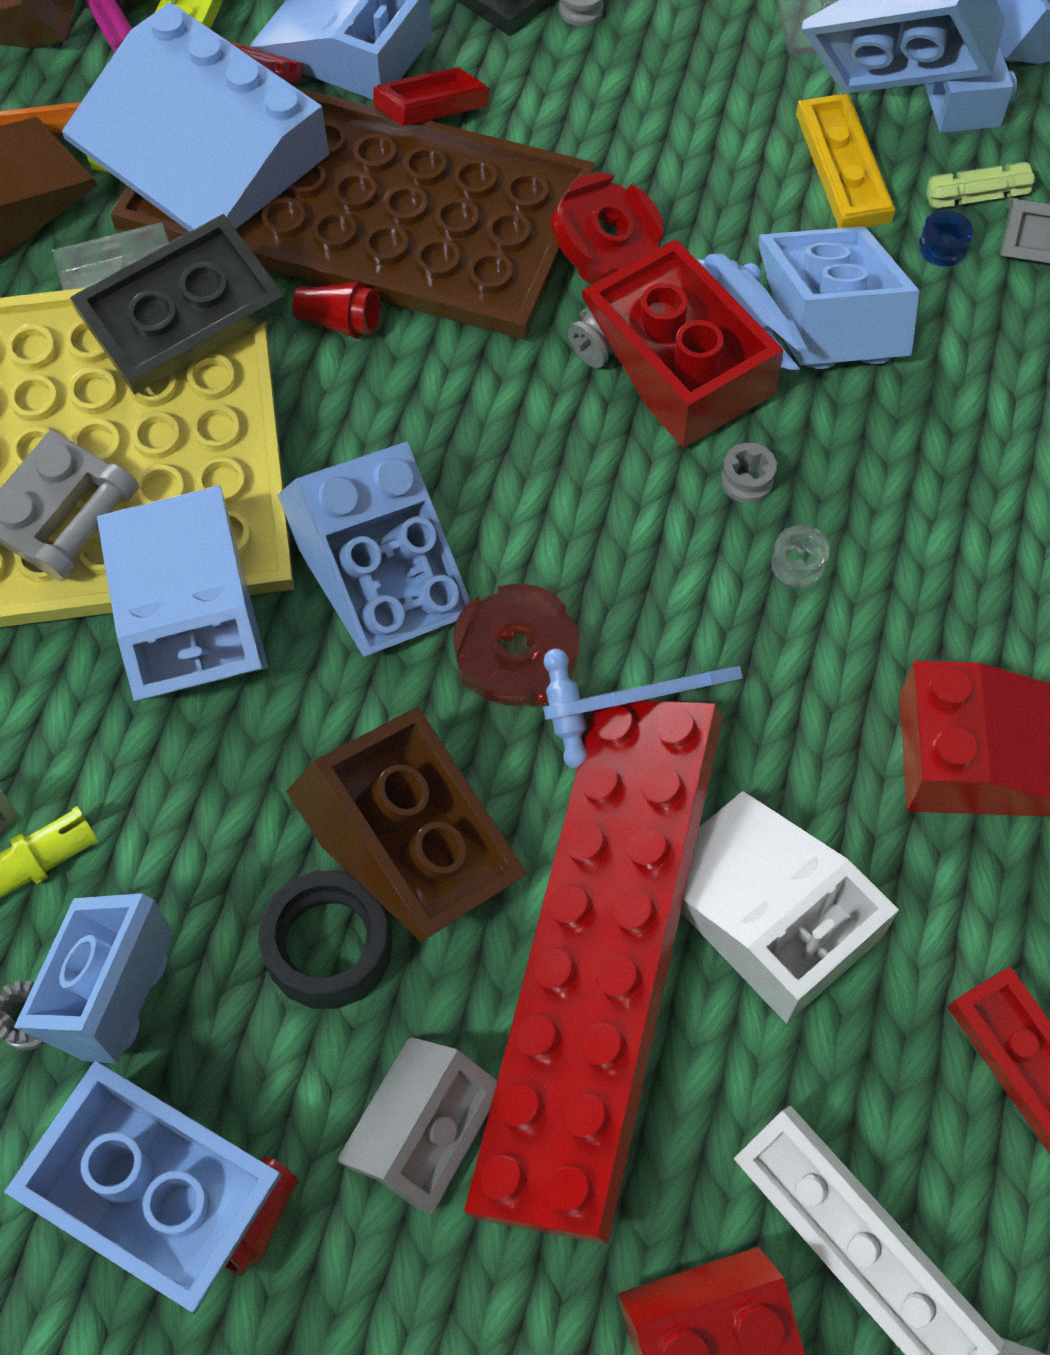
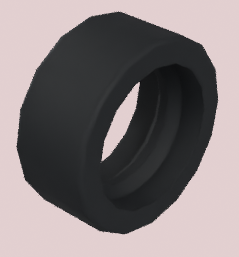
(308, 892)

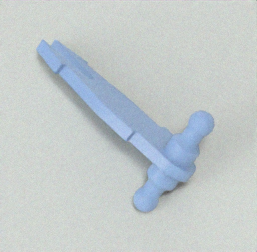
(744, 287)
(567, 707)

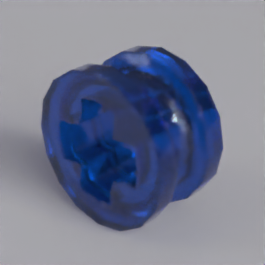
(951, 225)

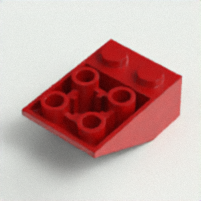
(714, 1310)

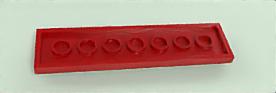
(596, 973)

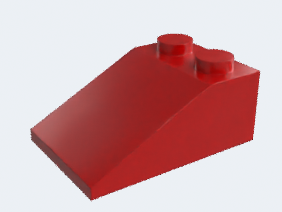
(684, 342)
(975, 740)

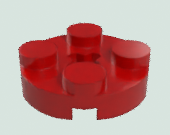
(583, 239)

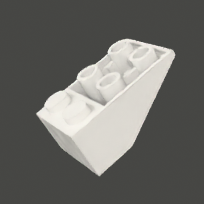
(780, 904)

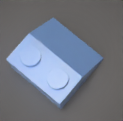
(98, 976)

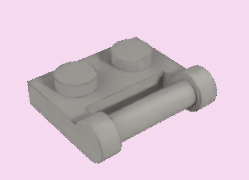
(46, 491)

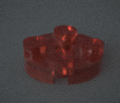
(499, 617)

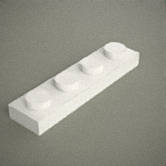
(863, 1243)

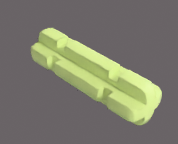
(980, 185)

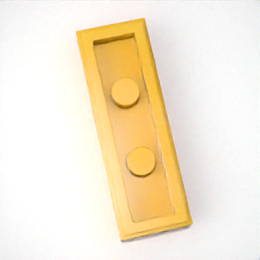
(845, 161)

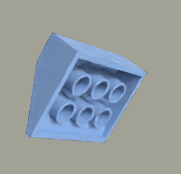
(196, 123)

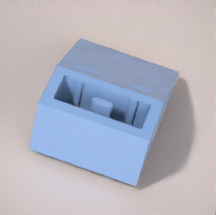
(349, 40)
(376, 547)
(179, 594)

